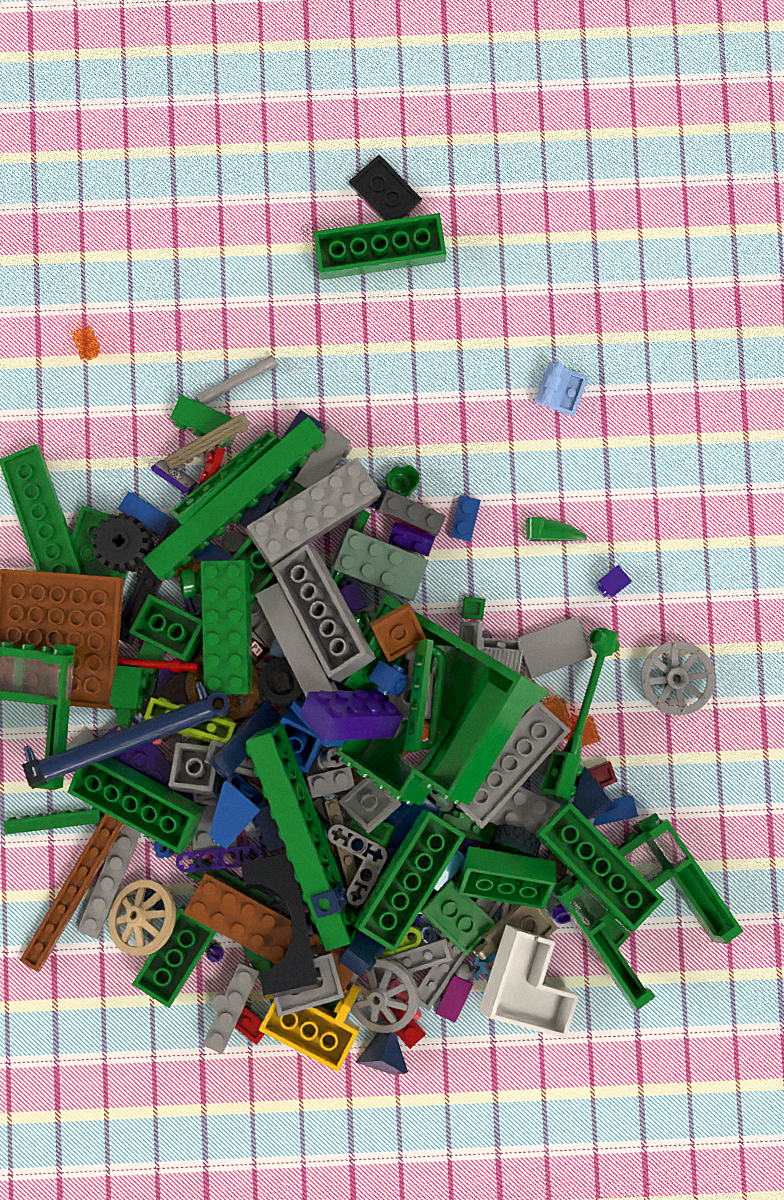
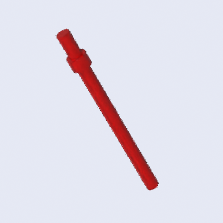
(175, 665)

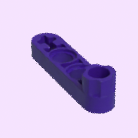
(218, 855)

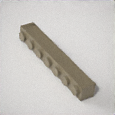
(207, 442)
(345, 858)

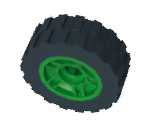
(515, 841)

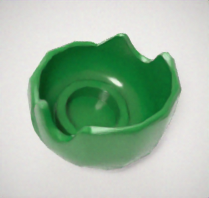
(402, 480)

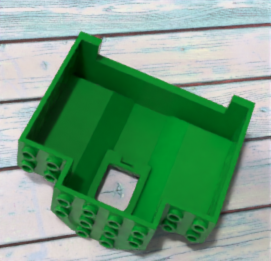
(476, 720)

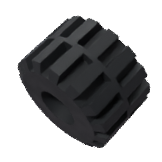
(131, 552)

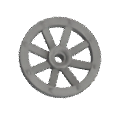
(684, 677)
(385, 995)

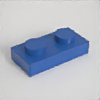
(465, 518)

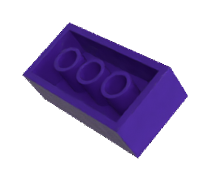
(351, 715)

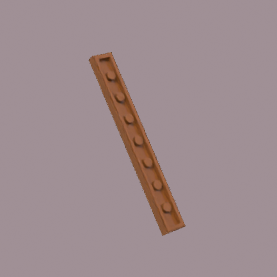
(72, 892)

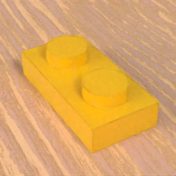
(345, 1004)

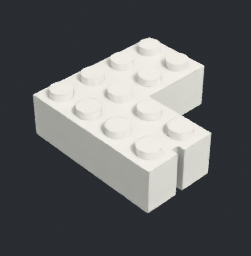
(517, 987)

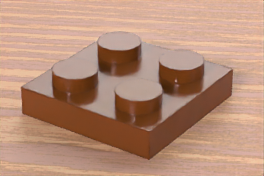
(397, 631)

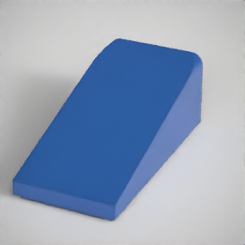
(625, 810)

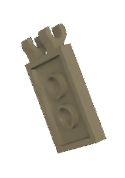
(521, 917)

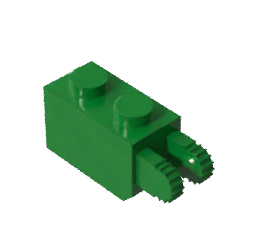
(127, 694)

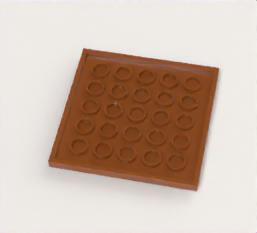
(72, 611)

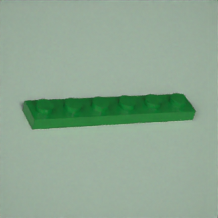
(226, 475)

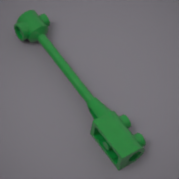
(565, 764)

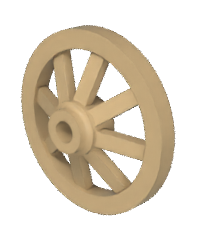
(140, 917)

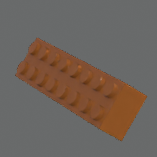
(251, 922)

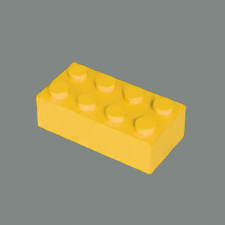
(312, 1034)

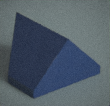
(592, 797)
(384, 1054)

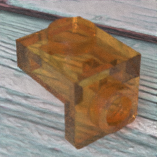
(86, 343)

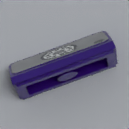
(174, 477)

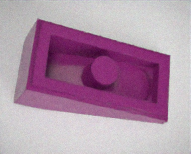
(454, 998)

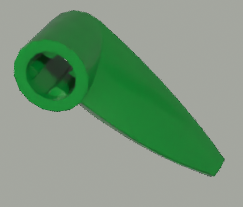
(546, 530)

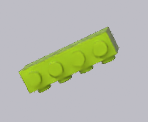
(214, 729)

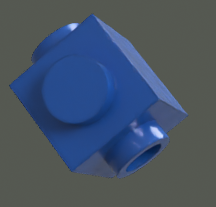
(389, 678)

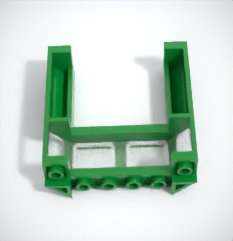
(42, 679)
(657, 856)

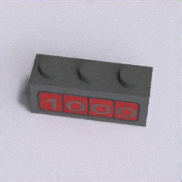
(410, 512)

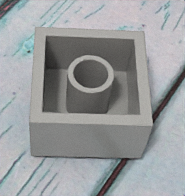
(191, 772)

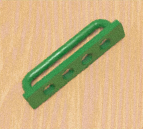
(418, 697)

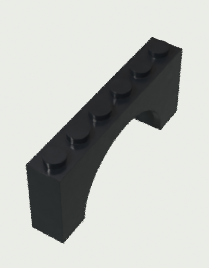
(297, 968)

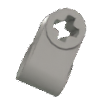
(329, 759)

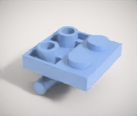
(561, 389)

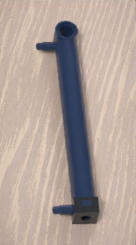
(126, 739)

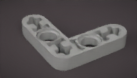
(367, 861)

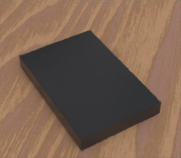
(384, 190)

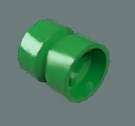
(190, 583)

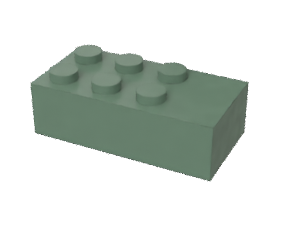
(379, 564)

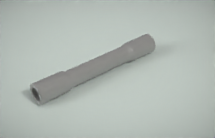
(258, 369)

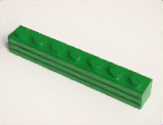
(52, 820)

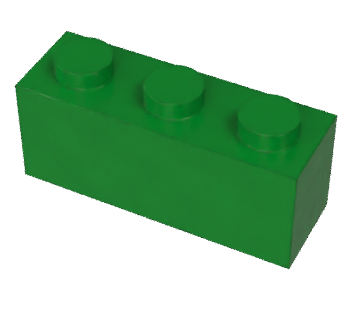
(198, 418)

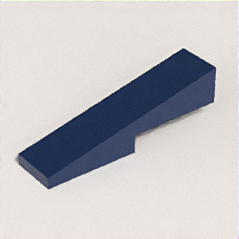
(234, 750)

